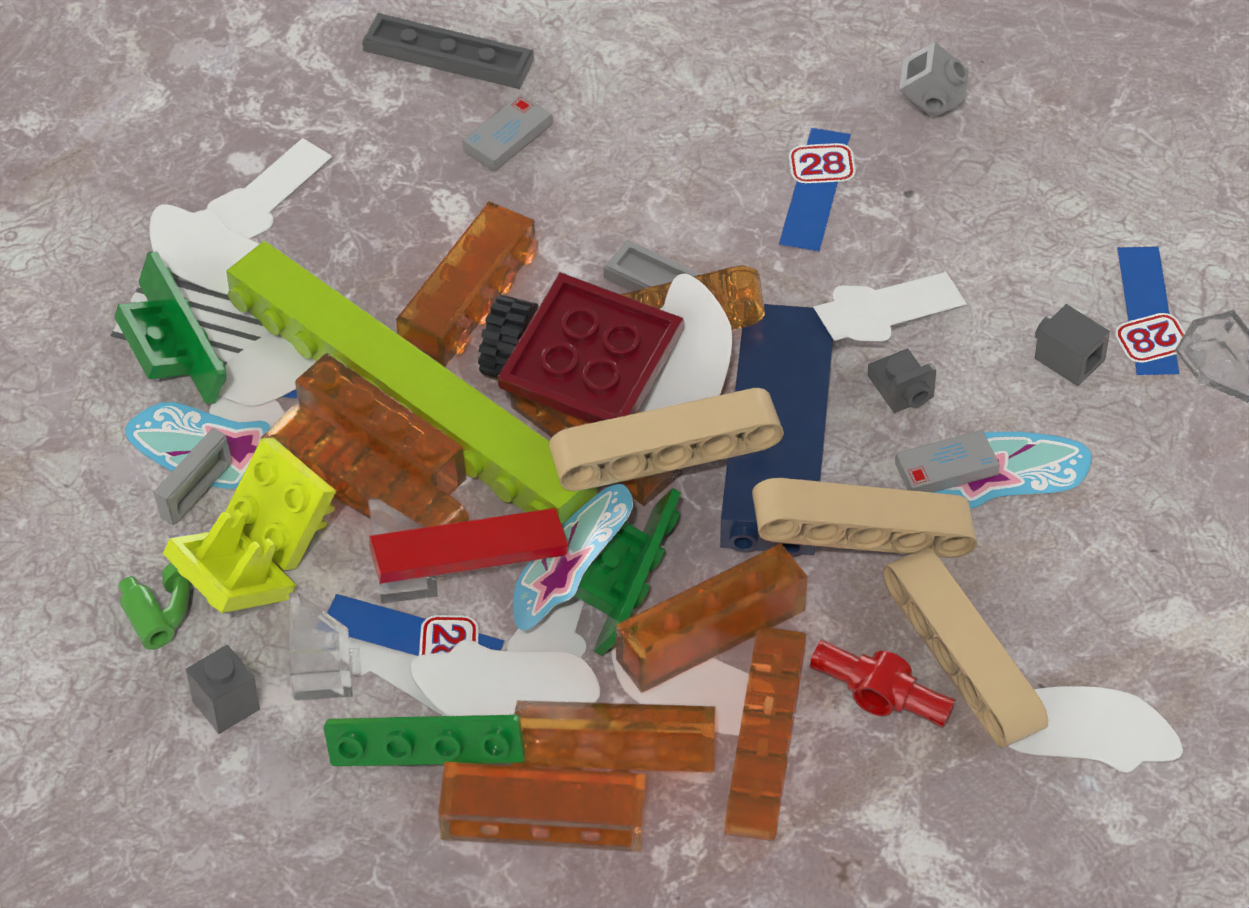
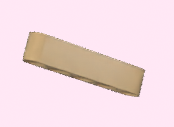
(665, 439)
(863, 517)
(965, 647)

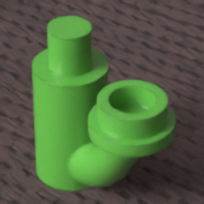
(150, 622)

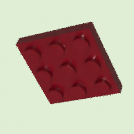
(590, 351)

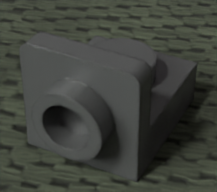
(902, 380)

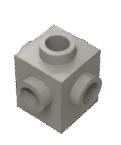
(934, 80)

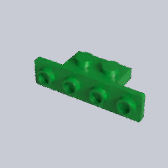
(167, 333)
(618, 573)
(424, 740)

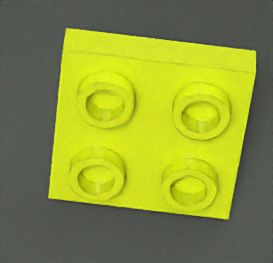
(281, 502)
(230, 566)

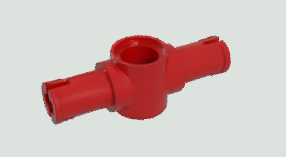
(882, 683)

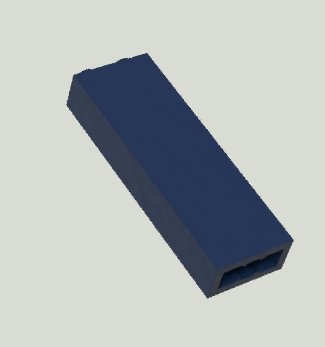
(792, 361)

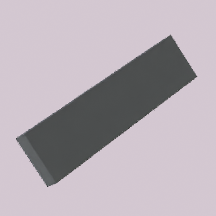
(448, 50)

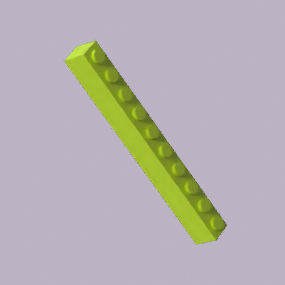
(321, 320)

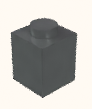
(1071, 344)
(223, 689)

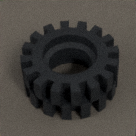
(503, 331)

